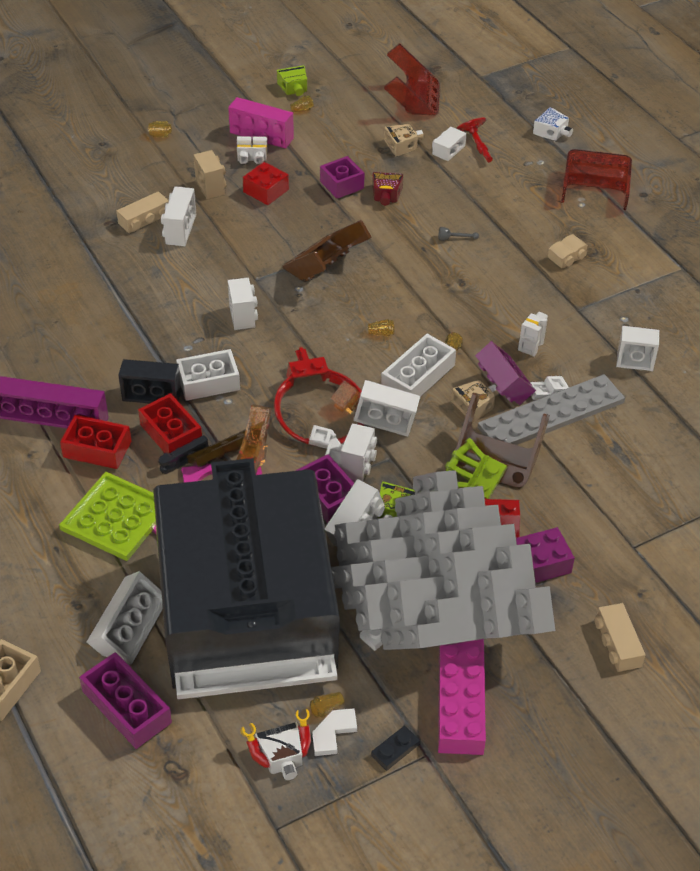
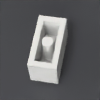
(449, 143)

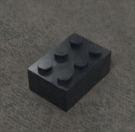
(148, 380)

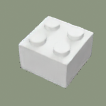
(242, 303)
(637, 348)
(358, 452)

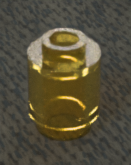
(160, 129)

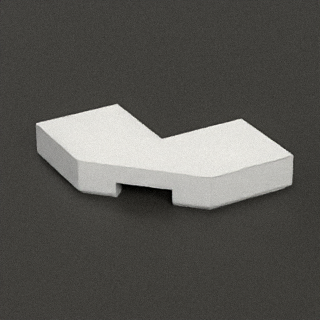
(327, 439)
(335, 723)

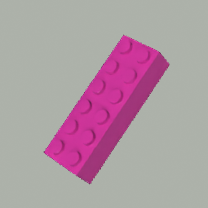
(461, 698)

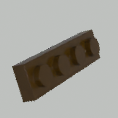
(216, 450)

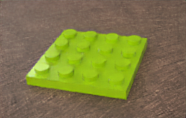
(113, 516)

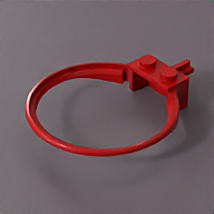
(303, 368)

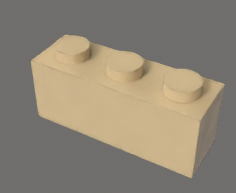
(142, 212)
(620, 637)

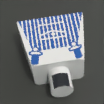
(552, 125)

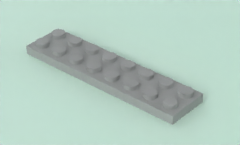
(563, 407)

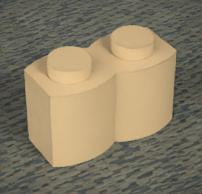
(567, 251)

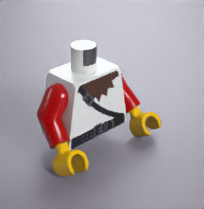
(280, 747)

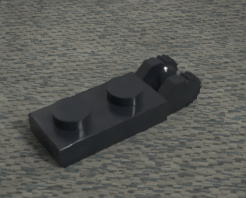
(178, 458)

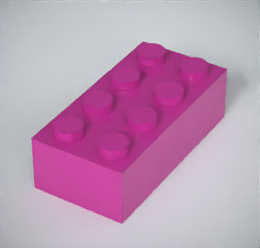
(261, 120)

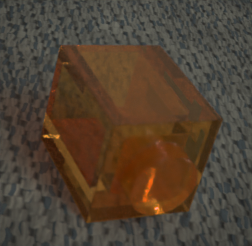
(346, 398)

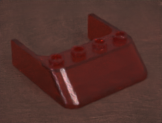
(422, 88)
(598, 170)

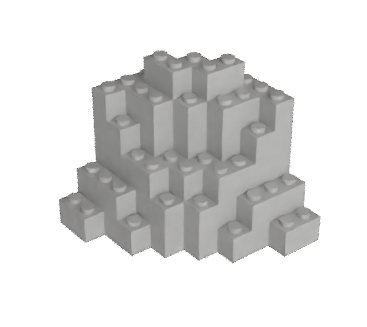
(440, 570)

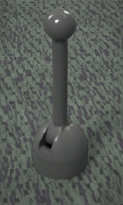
(444, 234)

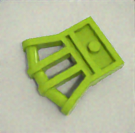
(487, 471)

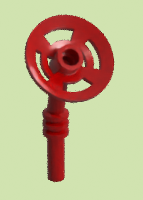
(472, 127)

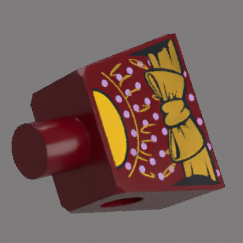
(387, 187)

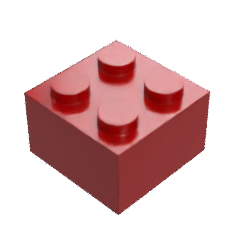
(265, 183)

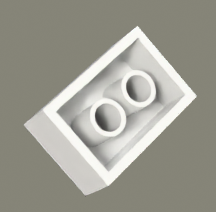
(179, 216)
(208, 374)
(386, 408)
(360, 504)

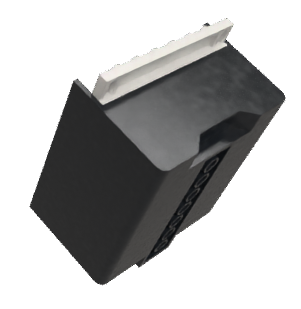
(245, 581)

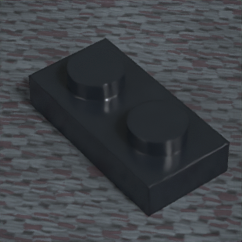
(395, 748)

